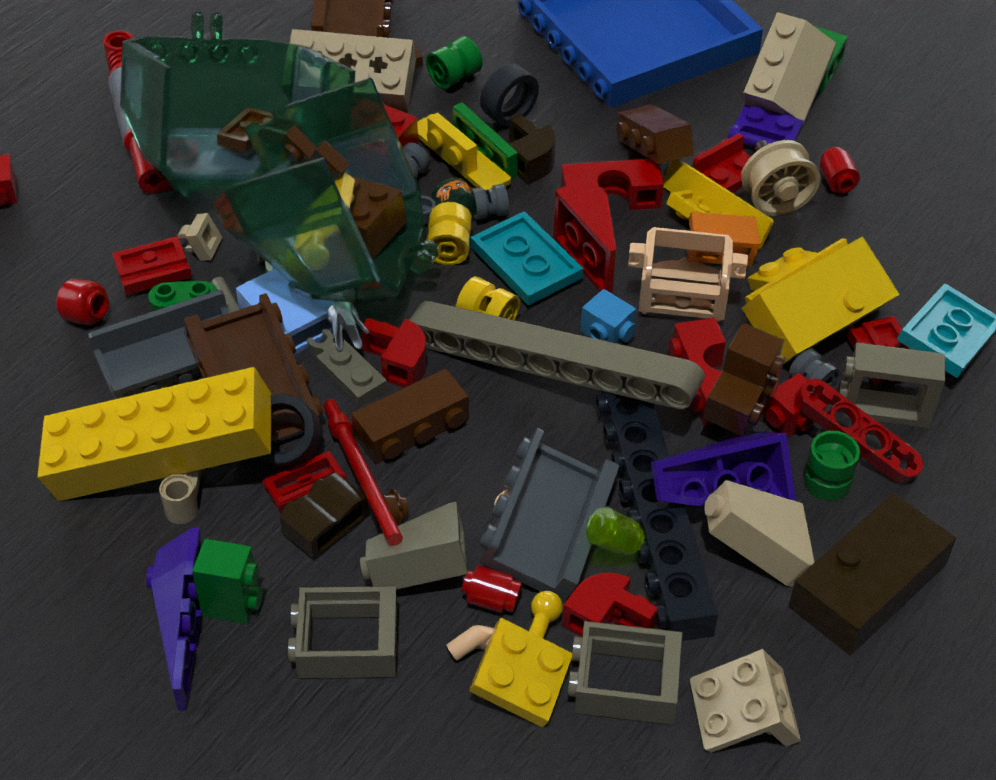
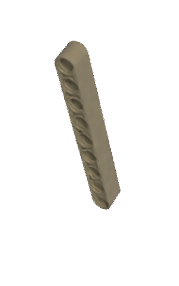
(560, 355)

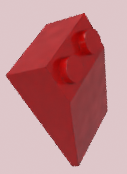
(586, 230)

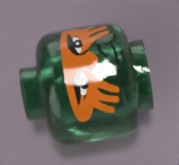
(455, 191)

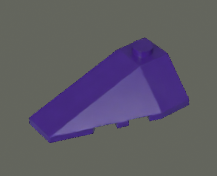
(178, 608)

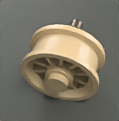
(780, 177)

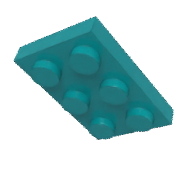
(526, 258)
(950, 326)

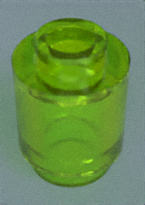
(614, 531)

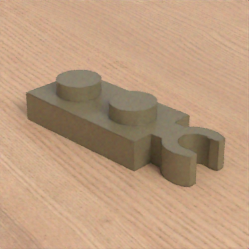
(347, 369)

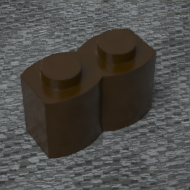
(324, 515)

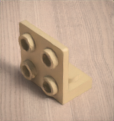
(743, 702)

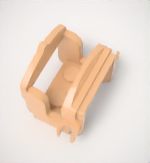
(686, 297)

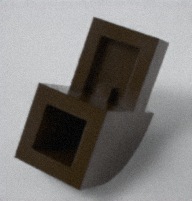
(534, 148)

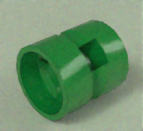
(454, 62)
(831, 465)

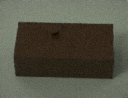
(871, 573)

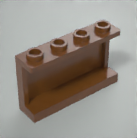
(352, 17)
(254, 340)

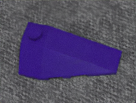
(748, 460)

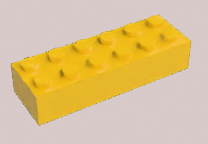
(156, 434)

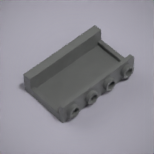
(152, 347)
(545, 517)

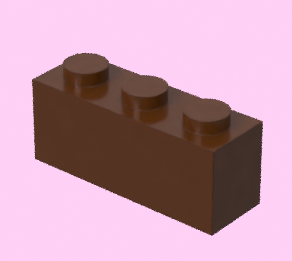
(655, 133)
(410, 416)

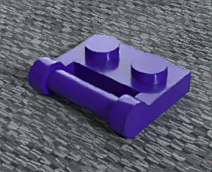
(765, 125)

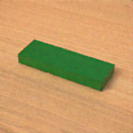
(486, 139)

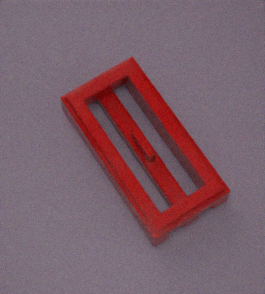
(305, 480)

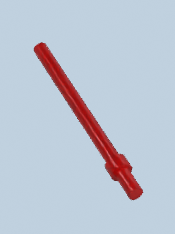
(342, 429)

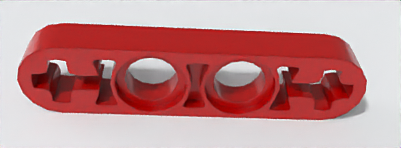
(861, 426)

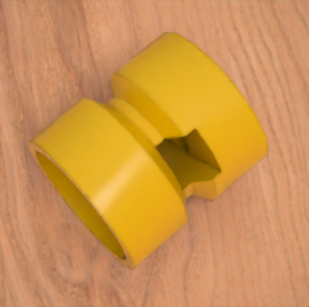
(451, 231)
(483, 297)

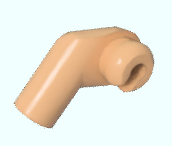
(472, 638)

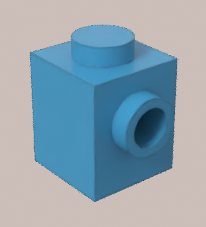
(608, 318)

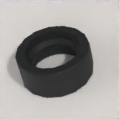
(498, 87)
(311, 436)

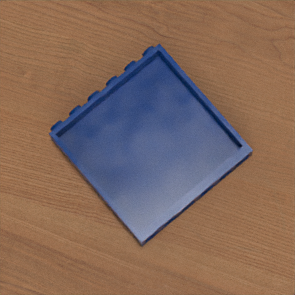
(643, 44)

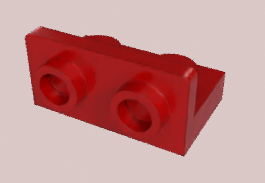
(724, 163)

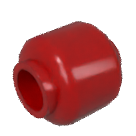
(82, 301)

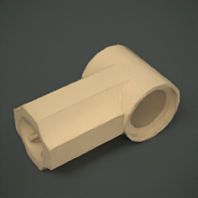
(180, 496)

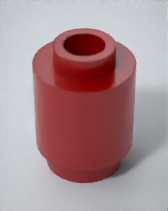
(839, 170)
(491, 589)

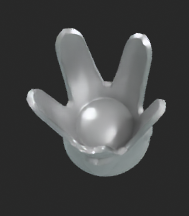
(345, 316)

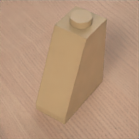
(762, 529)

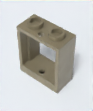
(895, 365)
(344, 603)
(633, 643)

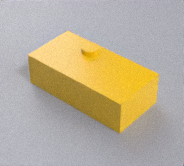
(822, 298)

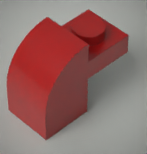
(400, 350)
(608, 601)

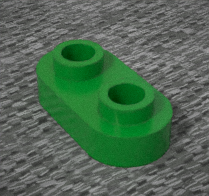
(171, 293)

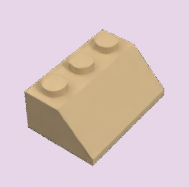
(789, 67)

